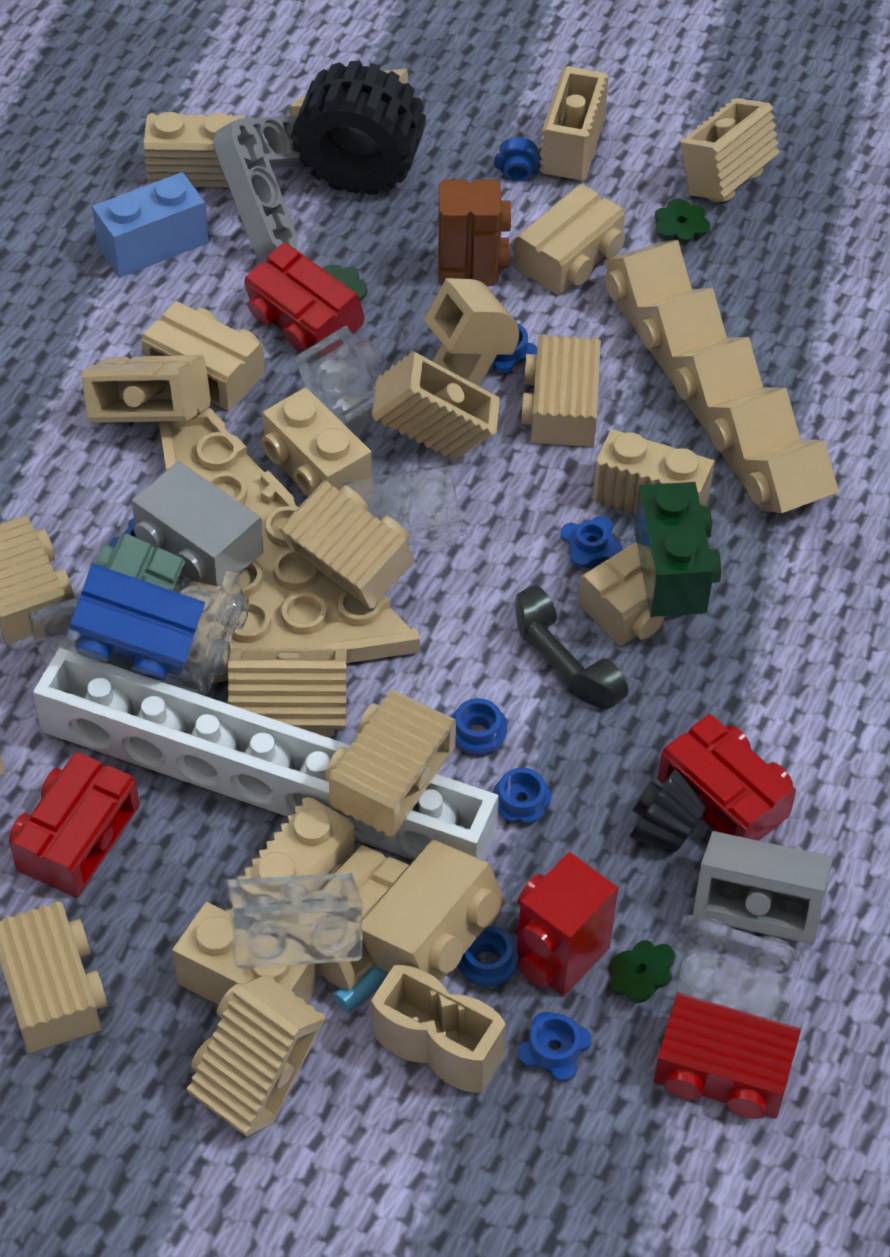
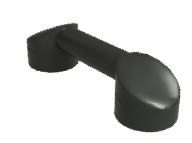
(598, 684)

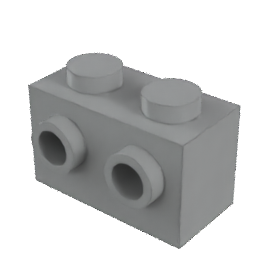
(198, 524)
(762, 887)

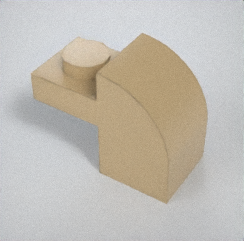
(471, 328)

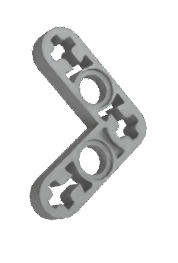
(249, 162)

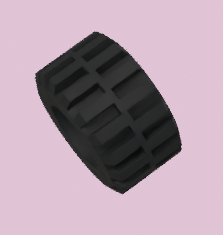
(359, 128)

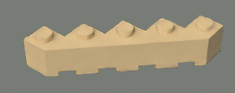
(719, 379)

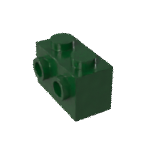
(675, 549)

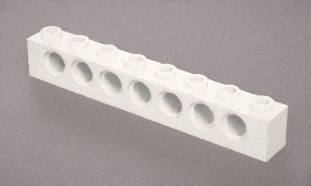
(237, 752)

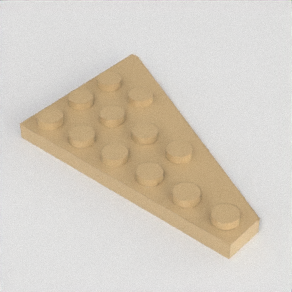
(287, 596)

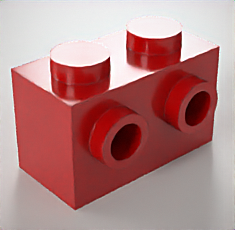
(564, 923)

